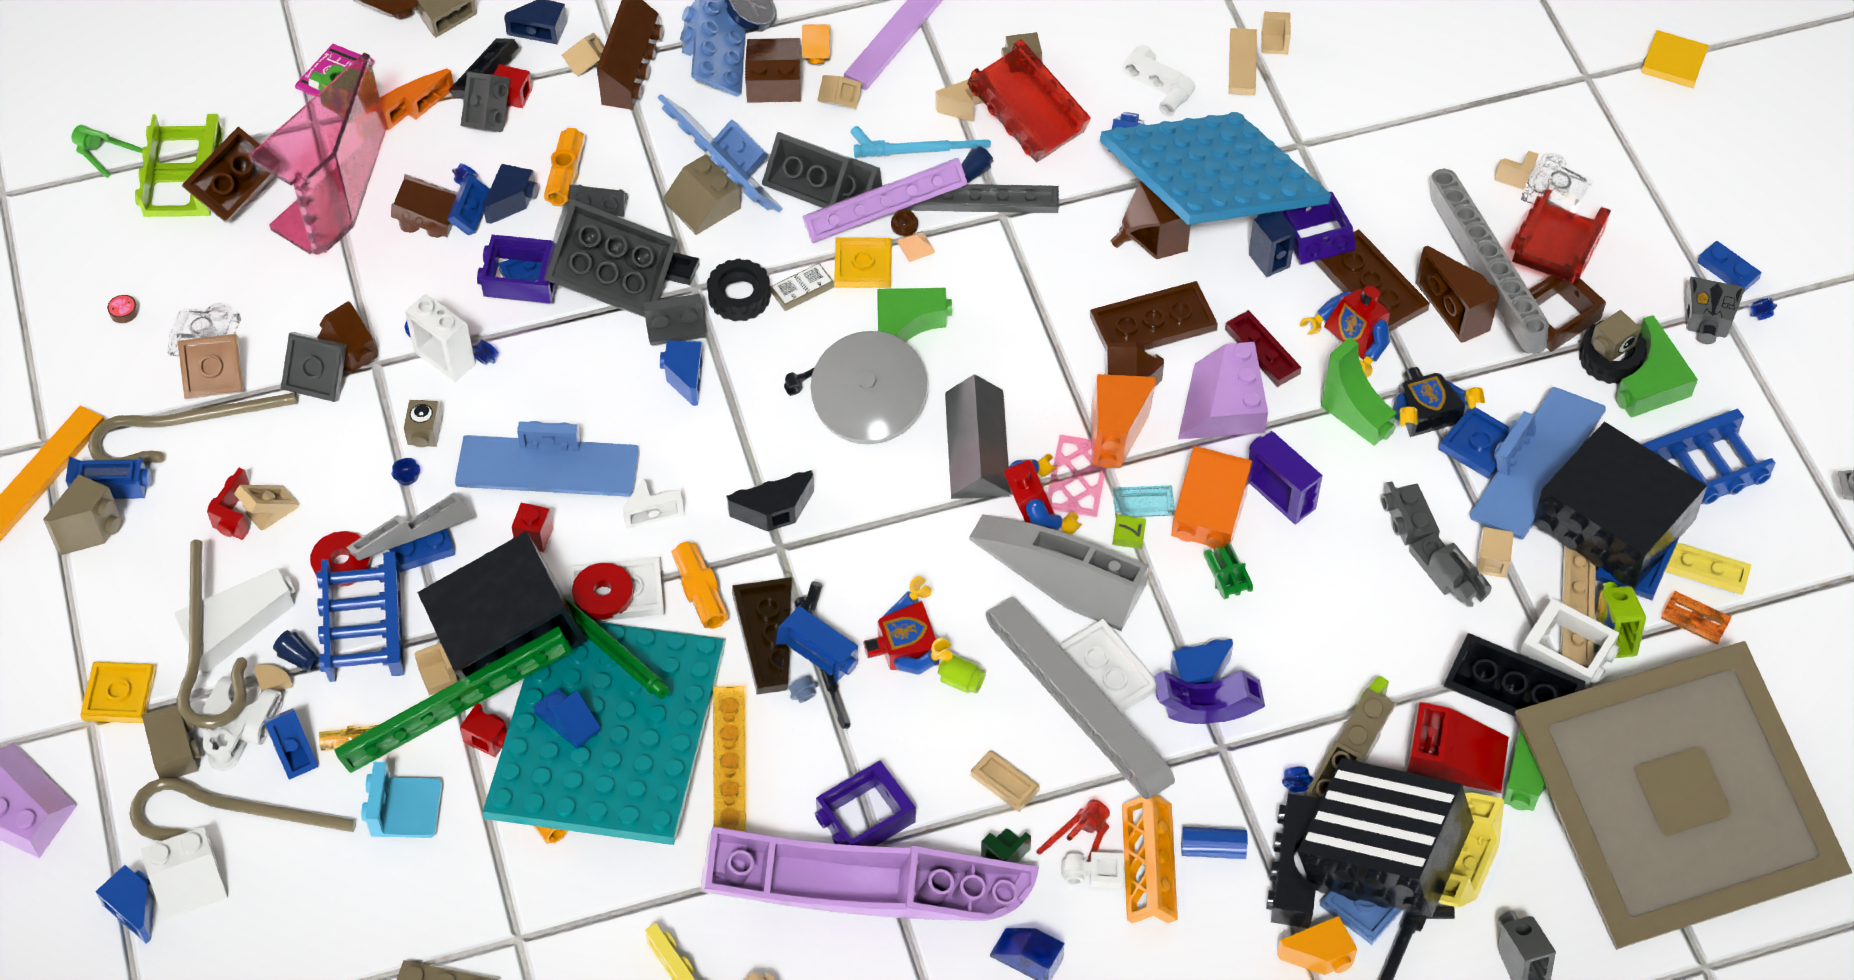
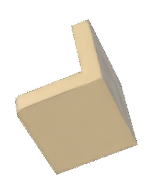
(1276, 32)
(584, 54)
(839, 91)
(1516, 173)
(1494, 552)
(435, 668)

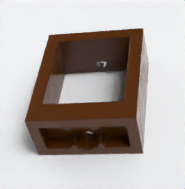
(1580, 296)

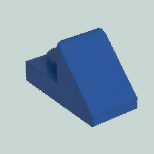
(568, 717)
(290, 743)

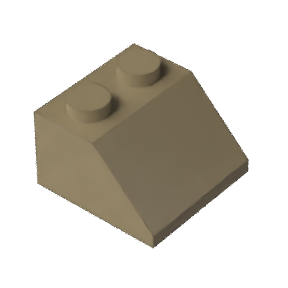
(702, 195)
(82, 516)

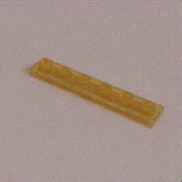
(729, 758)

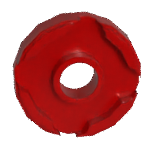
(333, 546)
(600, 576)

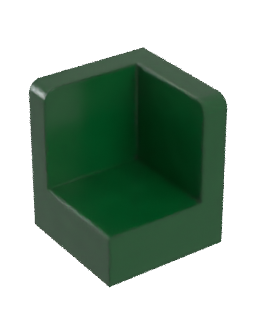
(1006, 846)

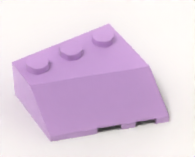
(1225, 395)
(29, 803)

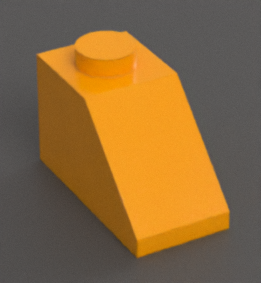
(816, 42)
(1320, 948)

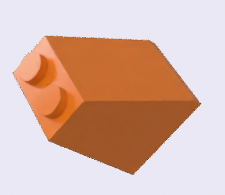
(1118, 415)
(1211, 498)

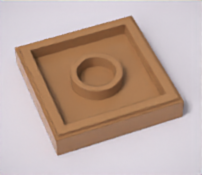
(210, 366)

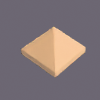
(915, 246)

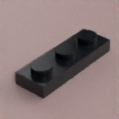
(497, 53)

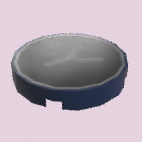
(752, 13)

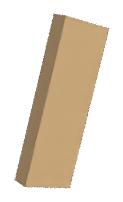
(1242, 61)

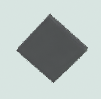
(313, 366)

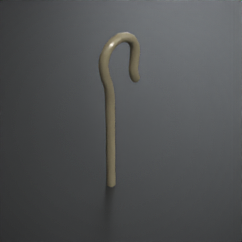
(177, 419)
(194, 656)
(225, 803)

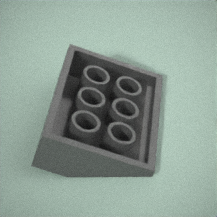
(608, 257)

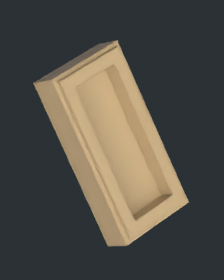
(1004, 781)

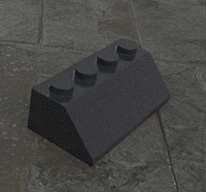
(1506, 677)

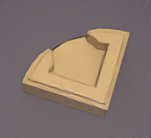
(272, 677)

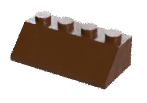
(628, 54)

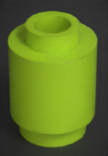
(961, 674)

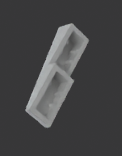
(397, 531)

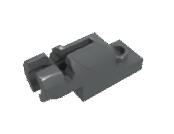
(1450, 569)

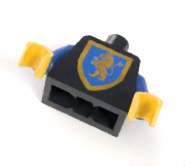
(1432, 402)

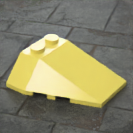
(1477, 851)

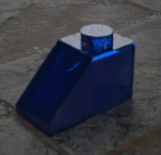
(1029, 952)

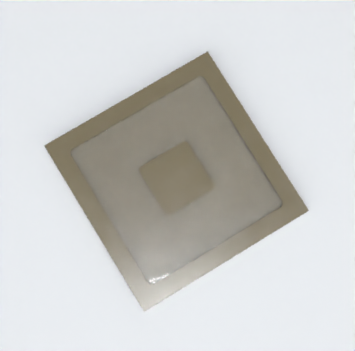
(1682, 794)

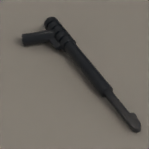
(810, 603)
(1409, 926)

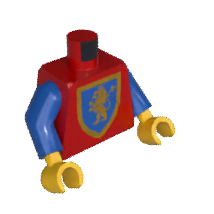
(1357, 317)
(1032, 497)
(907, 635)

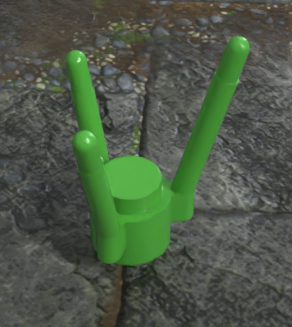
(90, 139)

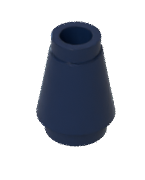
(976, 163)
(295, 651)

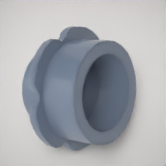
(802, 689)

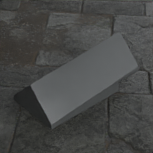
(817, 172)
(976, 439)

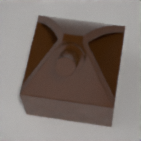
(1152, 225)

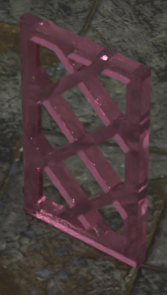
(1055, 484)

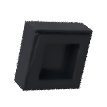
(682, 268)

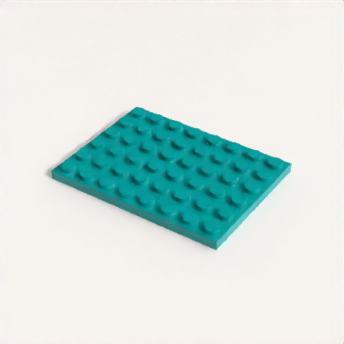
(640, 764)

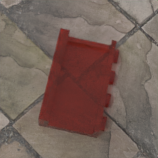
(1029, 102)
(1558, 239)

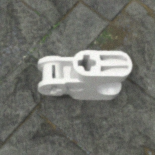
(227, 743)

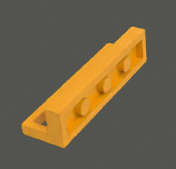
(1156, 854)

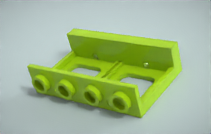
(154, 172)

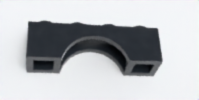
(1293, 894)

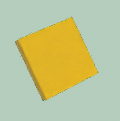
(1675, 58)
(862, 262)
(118, 692)

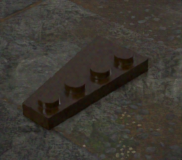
(760, 612)

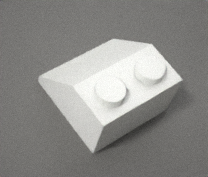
(183, 873)

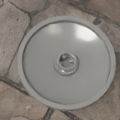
(869, 387)

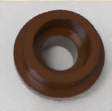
(904, 217)

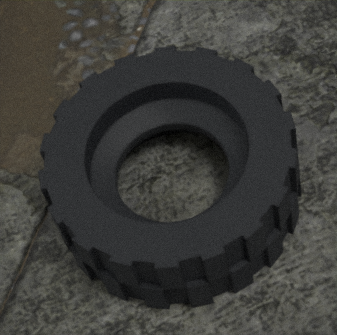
(736, 271)
(1611, 371)

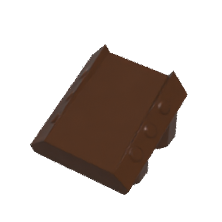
(423, 206)

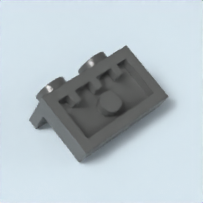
(485, 101)
(674, 319)
(1409, 512)

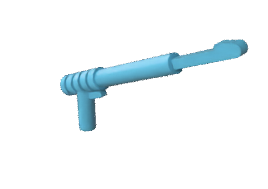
(880, 147)

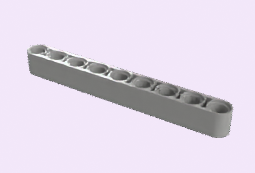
(1489, 259)
(1080, 698)

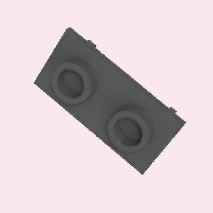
(604, 199)

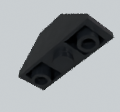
(773, 502)

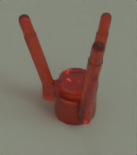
(1090, 819)

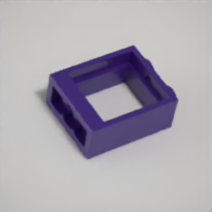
(1315, 246)
(516, 249)
(1284, 477)
(855, 786)

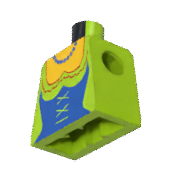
(1622, 609)

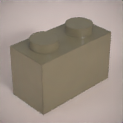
(170, 742)

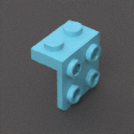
(400, 804)

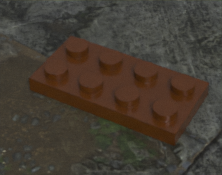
(1370, 267)
(1156, 317)

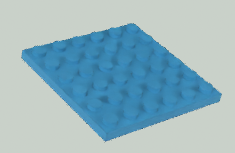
(1214, 168)

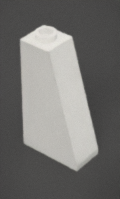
(238, 615)

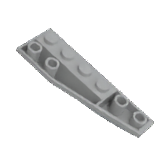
(1066, 567)

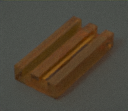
(1694, 620)

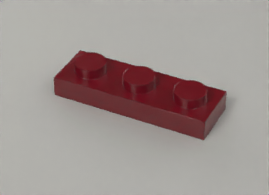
(1271, 354)

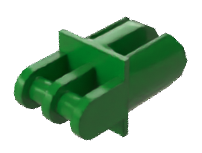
(1228, 571)

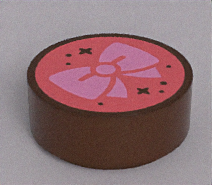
(122, 308)

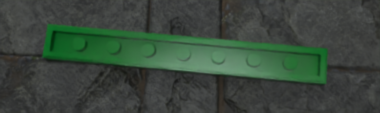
(453, 700)

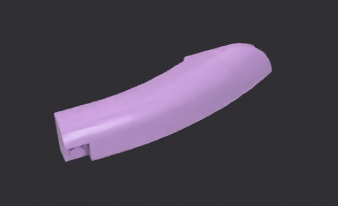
(863, 878)

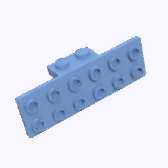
(715, 45)
(729, 149)
(1532, 456)
(547, 460)

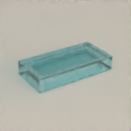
(1143, 501)

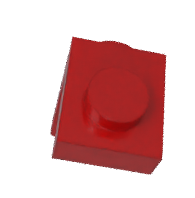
(220, 508)

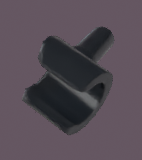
(793, 381)

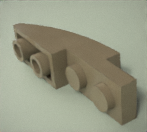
(1356, 739)

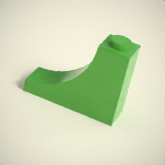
(912, 310)
(1662, 377)
(1352, 397)
(1524, 778)

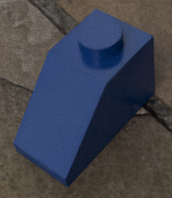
(683, 368)
(129, 900)

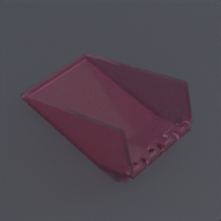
(328, 157)

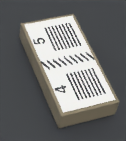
(802, 286)

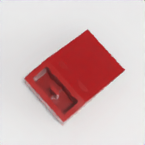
(1456, 749)

